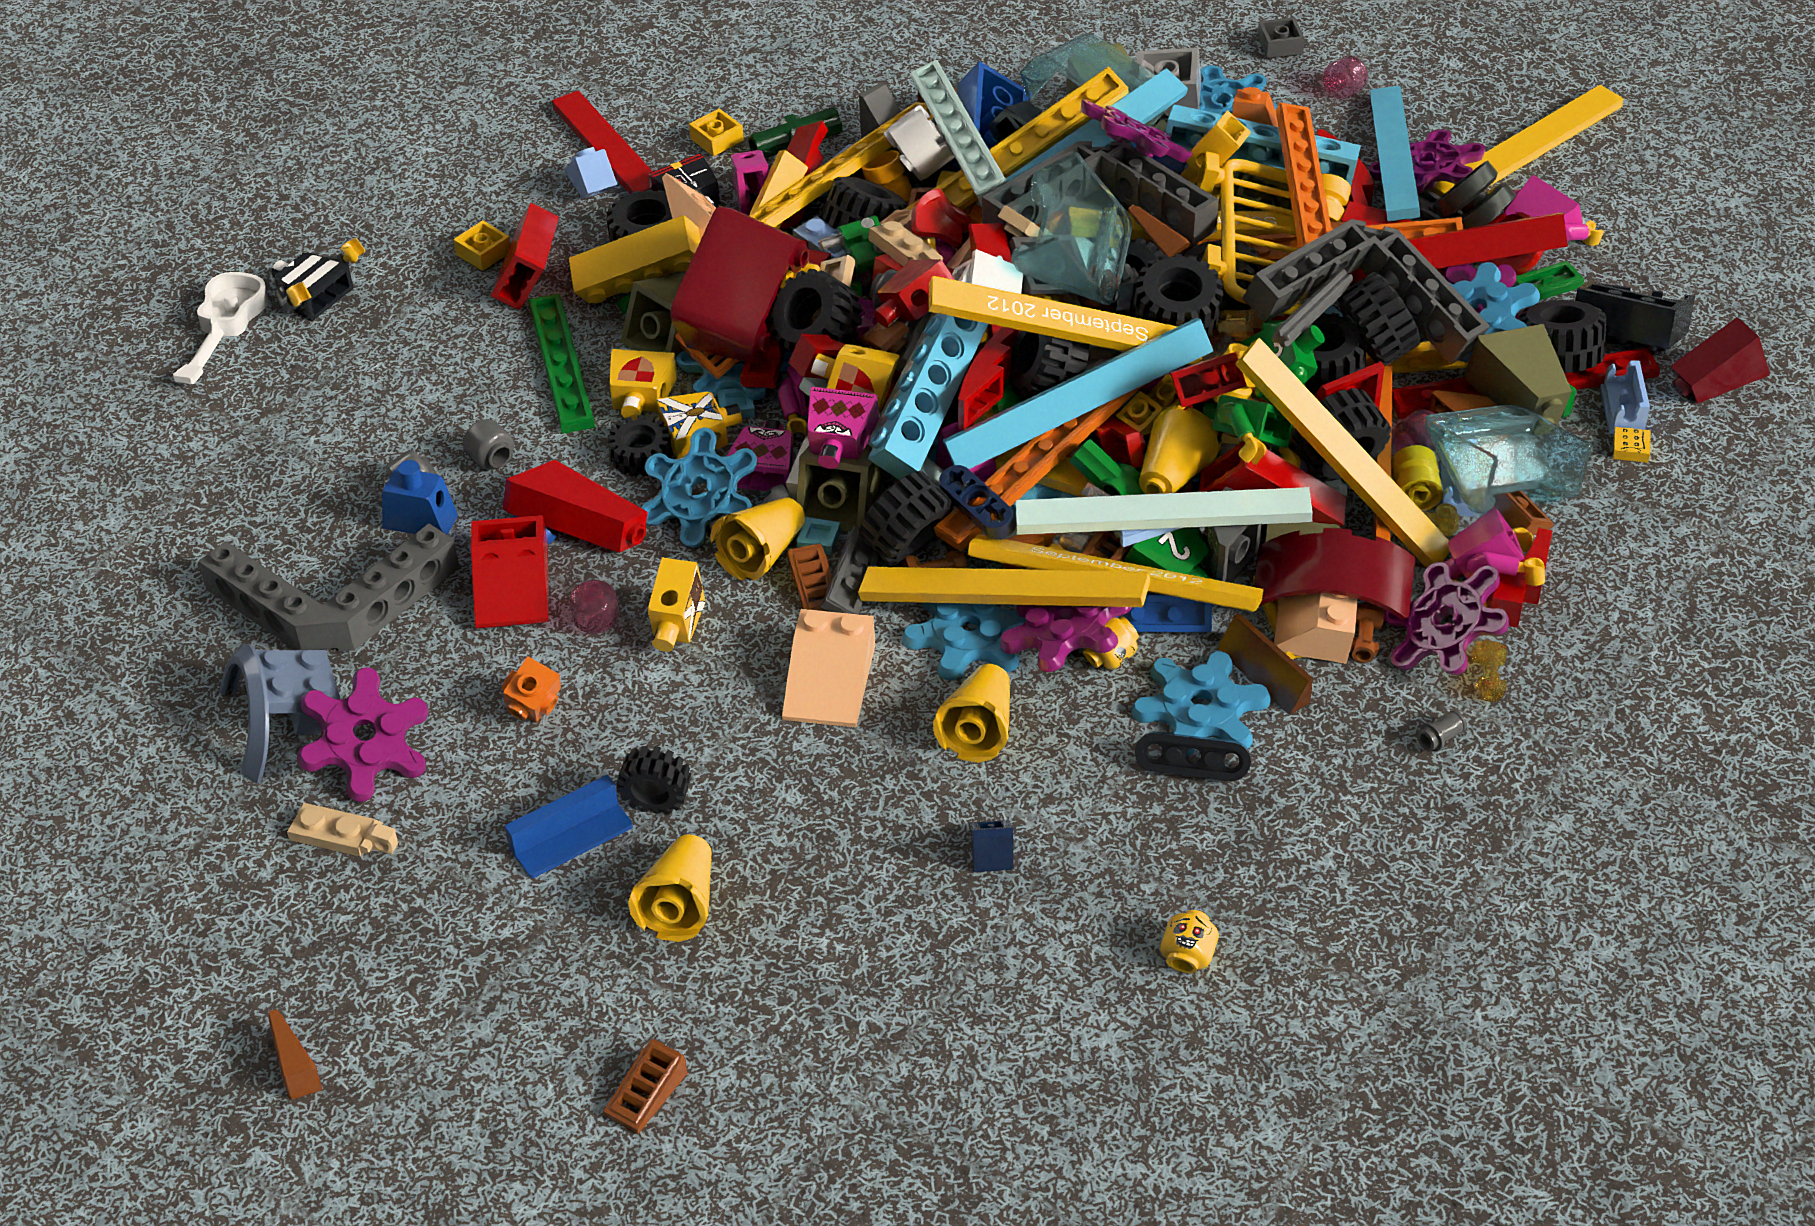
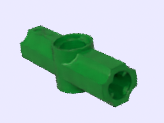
(1105, 472)

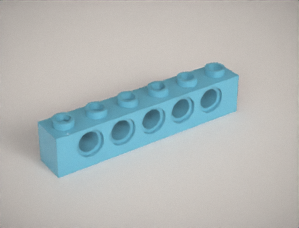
(1263, 144)
(906, 455)

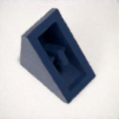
(992, 845)

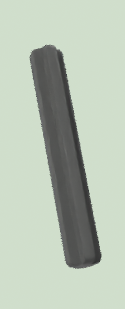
(1312, 308)

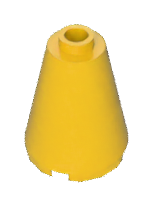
(1177, 450)
(756, 537)
(976, 715)
(675, 891)

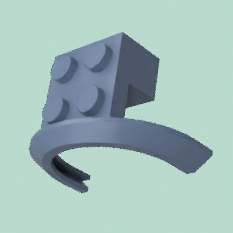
(276, 685)

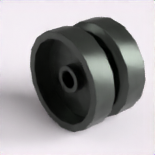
(1473, 200)

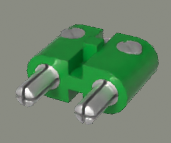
(855, 243)

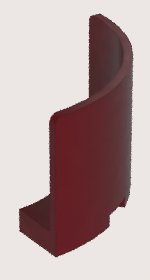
(1336, 565)

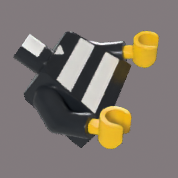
(314, 281)

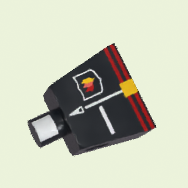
(691, 171)

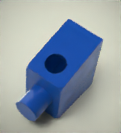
(416, 499)

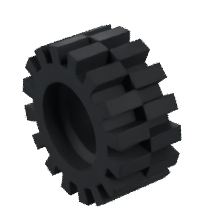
(634, 433)
(653, 780)

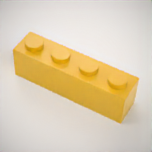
(634, 258)

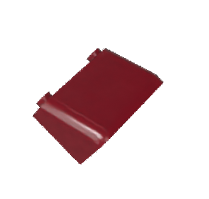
(734, 285)

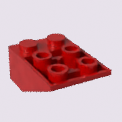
(510, 571)

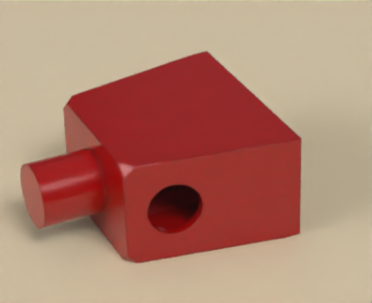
(907, 292)
(1207, 379)

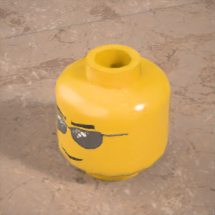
(1123, 651)

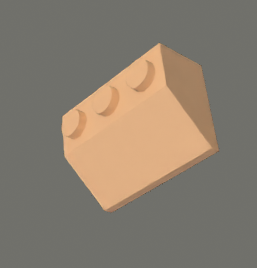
(1316, 626)

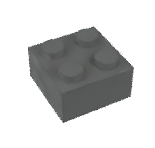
(1280, 37)

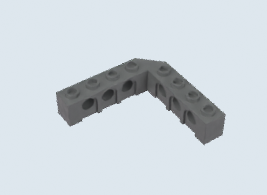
(1130, 178)
(1431, 300)
(348, 616)

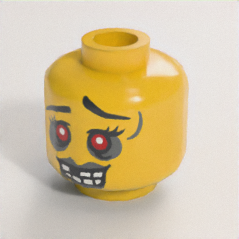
(1189, 941)

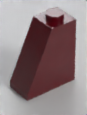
(1721, 363)

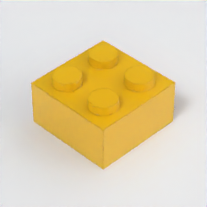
(716, 132)
(482, 245)

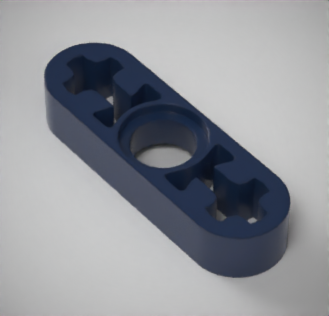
(981, 514)

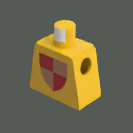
(858, 370)
(640, 379)

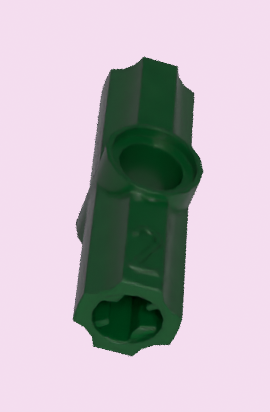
(779, 137)

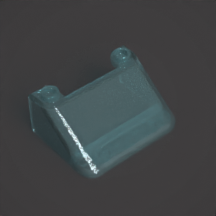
(1079, 62)
(1080, 234)
(1507, 452)

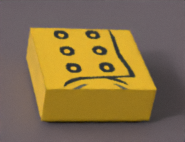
(1631, 444)

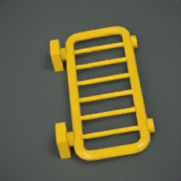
(1212, 176)

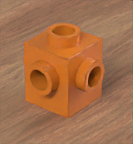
(531, 690)

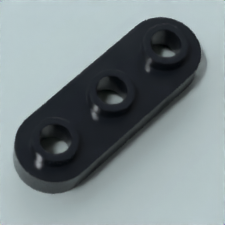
(1175, 761)

